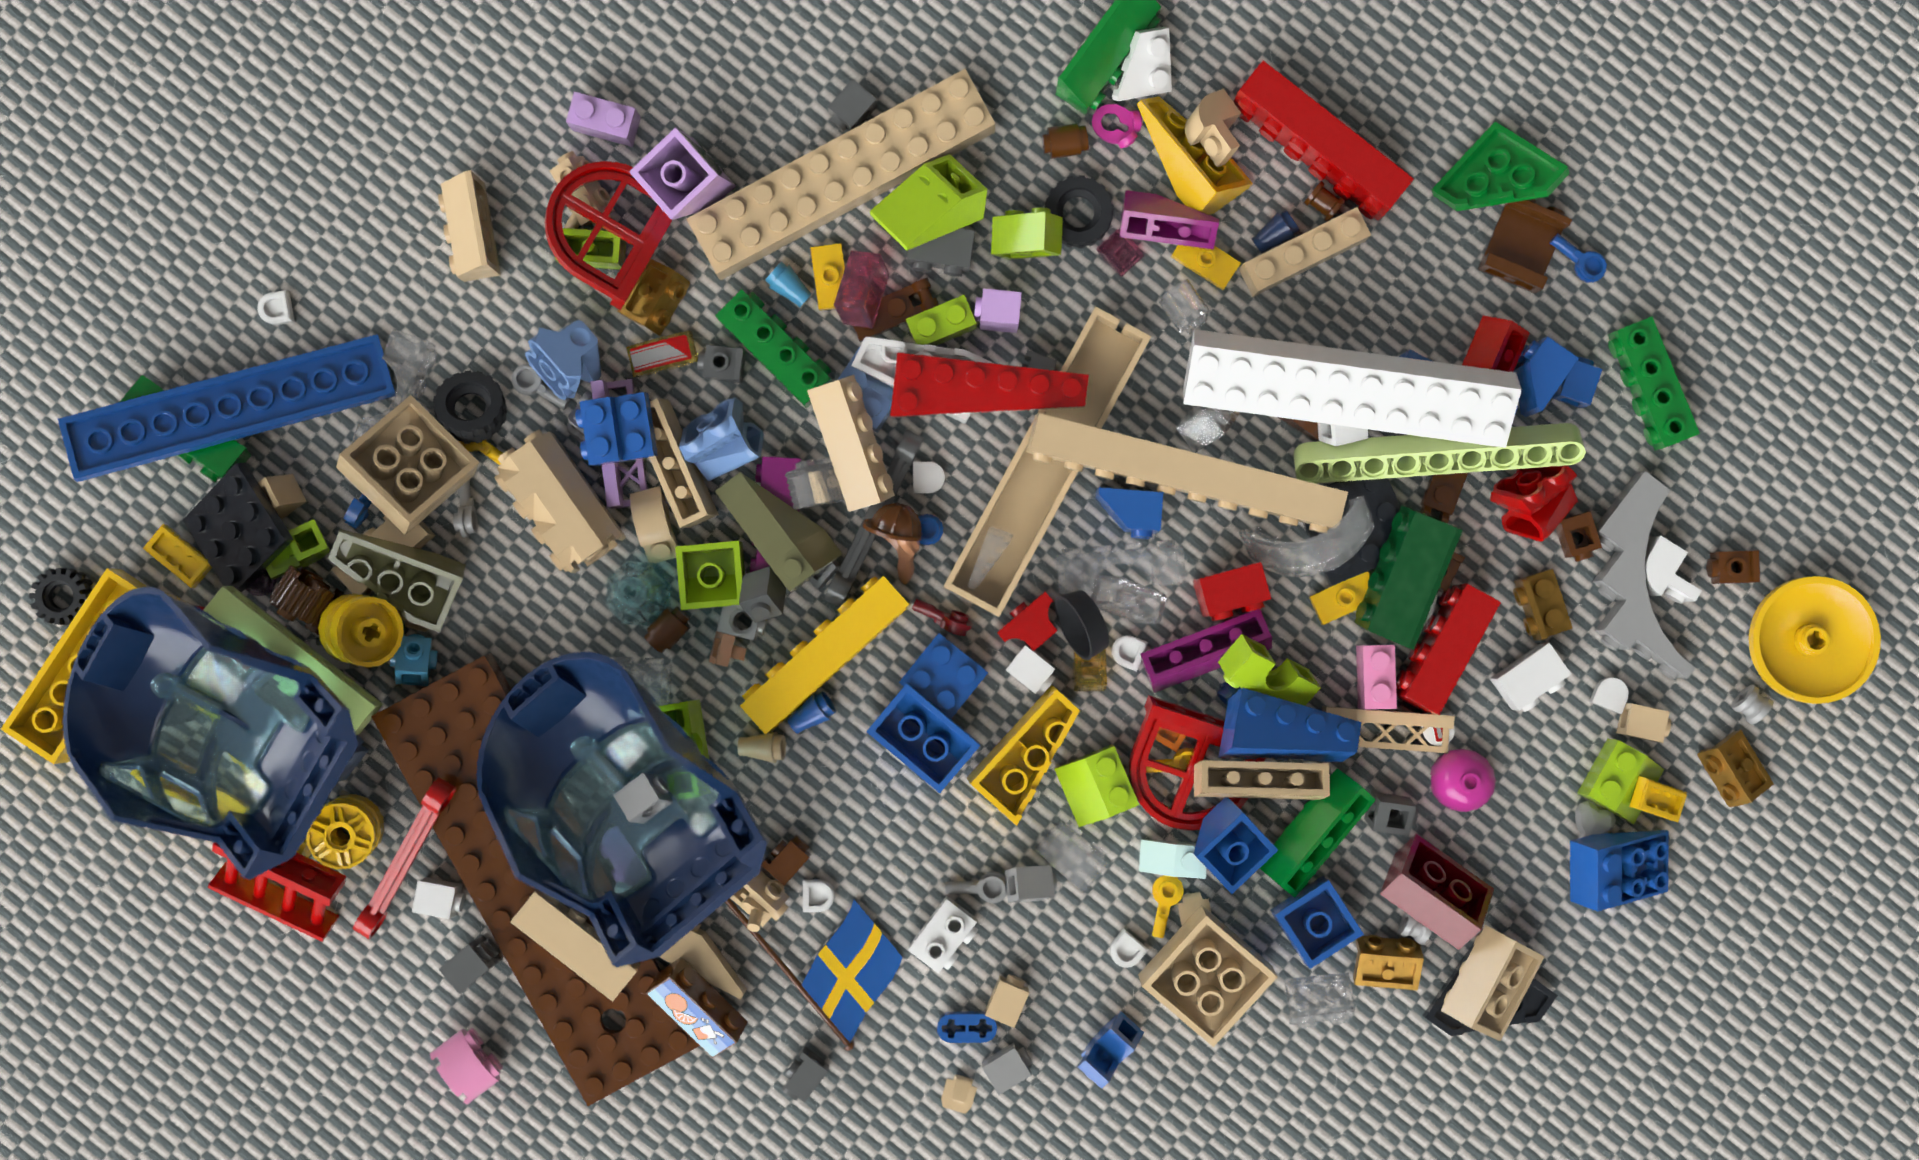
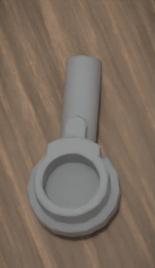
(528, 382)
(466, 519)
(990, 887)

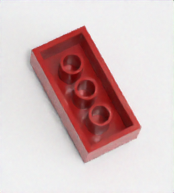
(1445, 648)

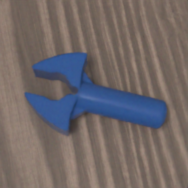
(357, 511)

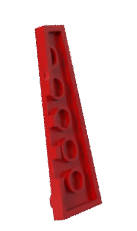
(958, 386)

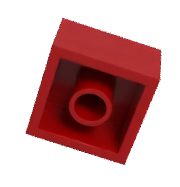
(1232, 589)

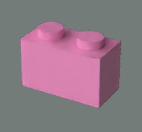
(1376, 677)

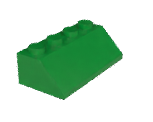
(1104, 53)

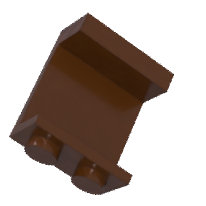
(1521, 244)

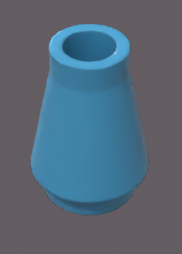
(787, 283)

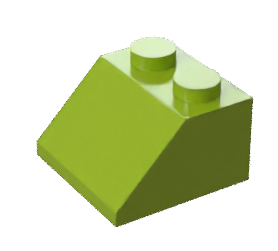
(710, 574)
(1615, 776)
(1096, 786)

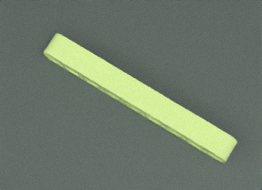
(1423, 456)

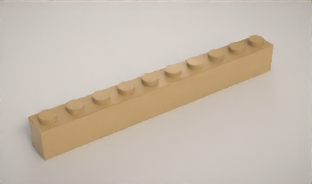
(1185, 472)

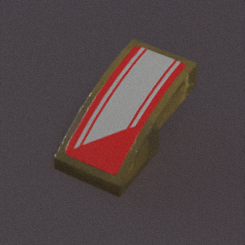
(662, 354)

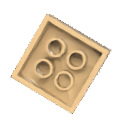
(407, 464)
(1207, 976)

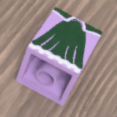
(681, 176)

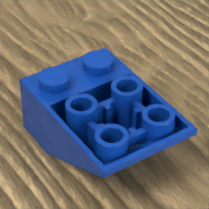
(1618, 868)

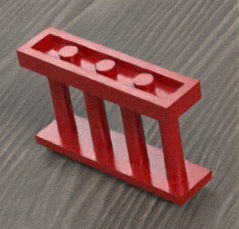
(297, 875)

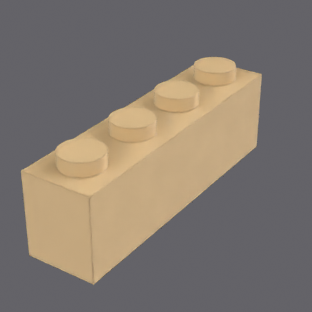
(1304, 252)
(851, 443)
(679, 478)
(1261, 780)
(572, 942)

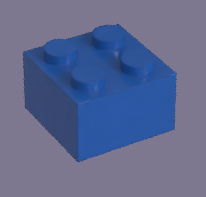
(944, 675)
(1316, 922)

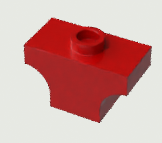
(1030, 623)

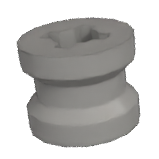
(1752, 704)
(1410, 927)

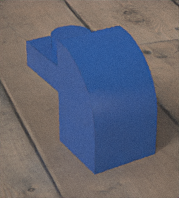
(1109, 1048)

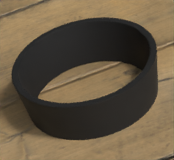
(1082, 624)

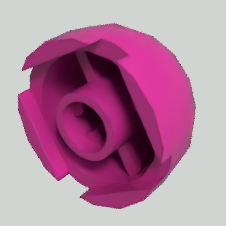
(1462, 780)

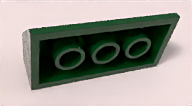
(1407, 576)

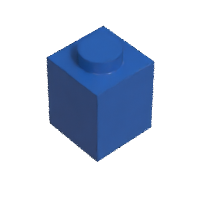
(1579, 384)

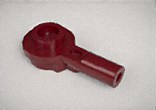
(953, 622)

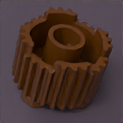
(303, 597)

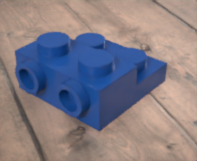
(616, 429)

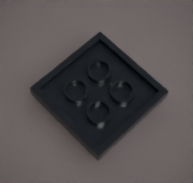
(1383, 508)
(238, 528)

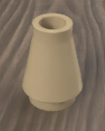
(763, 747)

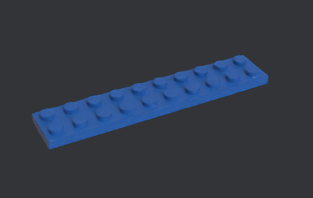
(225, 408)

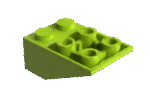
(932, 203)

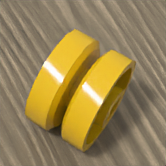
(361, 630)

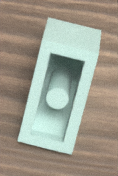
(1170, 859)

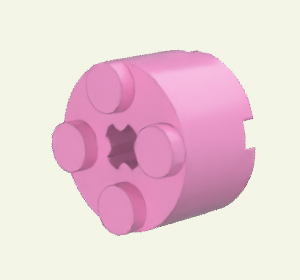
(466, 1065)

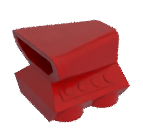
(1535, 500)

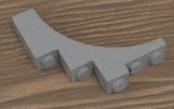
(1631, 619)

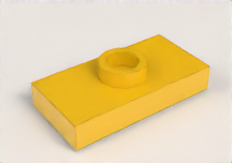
(1210, 264)
(828, 273)
(178, 556)
(1340, 598)
(1658, 799)

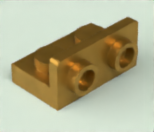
(655, 297)
(1542, 605)
(1735, 770)
(1388, 962)

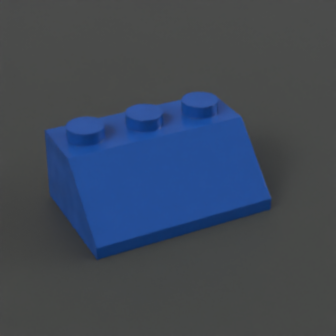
(923, 737)

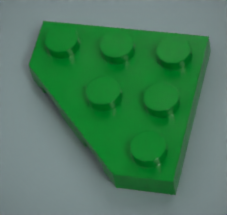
(1499, 171)

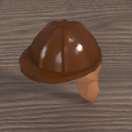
(902, 530)

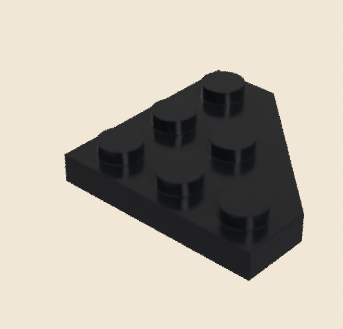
(1531, 1009)

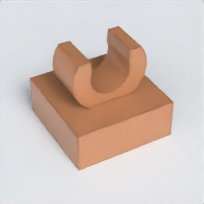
(724, 649)

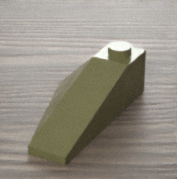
(784, 537)
(407, 577)

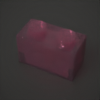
(861, 289)

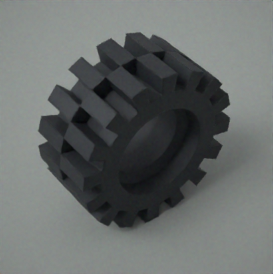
(44, 593)

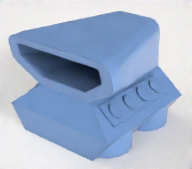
(565, 358)
(721, 440)

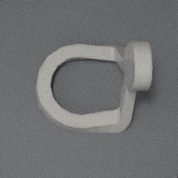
(572, 420)

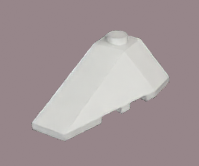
(879, 356)

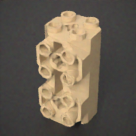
(559, 501)

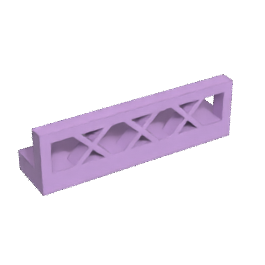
(611, 472)

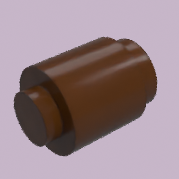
(1065, 140)
(667, 629)

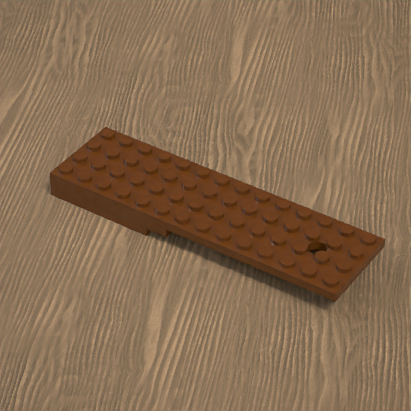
(441, 736)

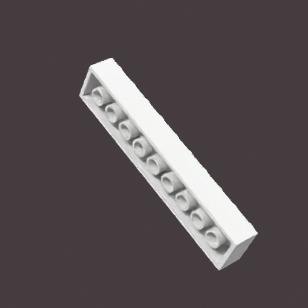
(1351, 388)

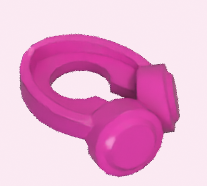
(1130, 118)

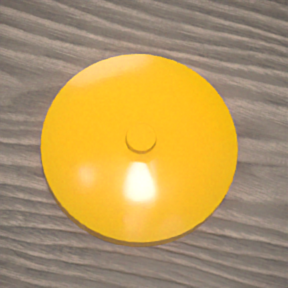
(1814, 639)

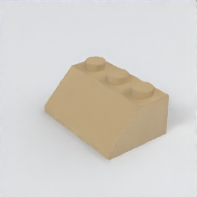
(469, 227)
(1492, 983)

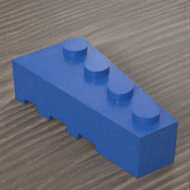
(1285, 730)

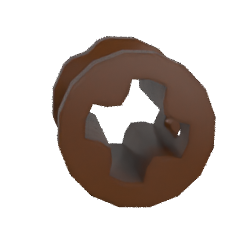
(1324, 201)

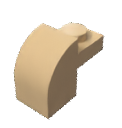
(1211, 126)
(653, 524)

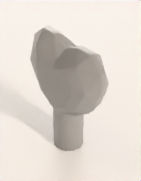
(1592, 820)

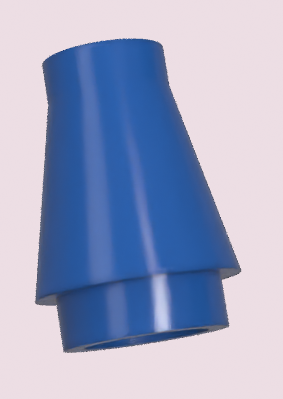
(814, 711)

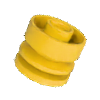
(334, 847)

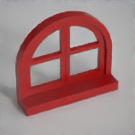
(643, 244)
(1185, 722)

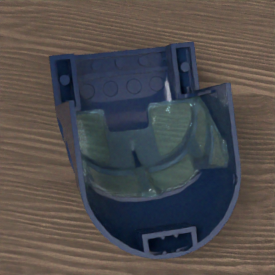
(202, 730)
(549, 786)

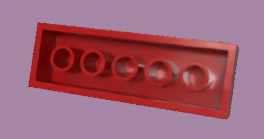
(1321, 142)

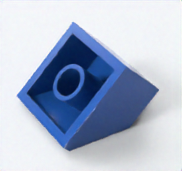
(1541, 372)
(1133, 510)
(1231, 845)

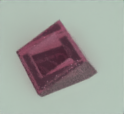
(1120, 253)

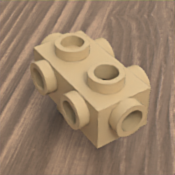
(589, 193)
(761, 900)

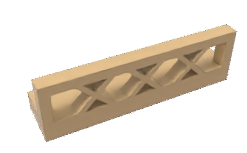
(1398, 718)

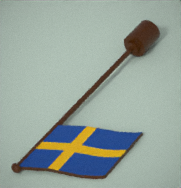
(846, 972)

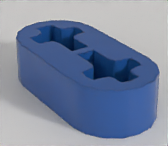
(966, 1035)

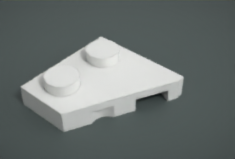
(1147, 65)

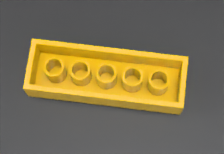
(825, 655)
(39, 713)

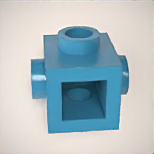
(414, 660)

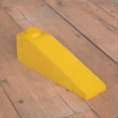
(1189, 167)

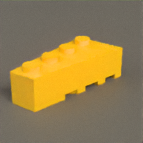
(1024, 754)

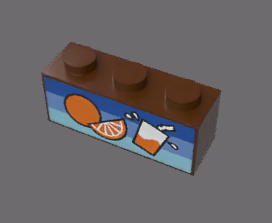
(697, 1007)

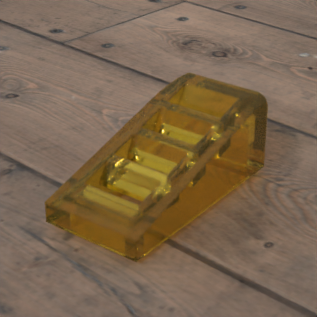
(1090, 684)

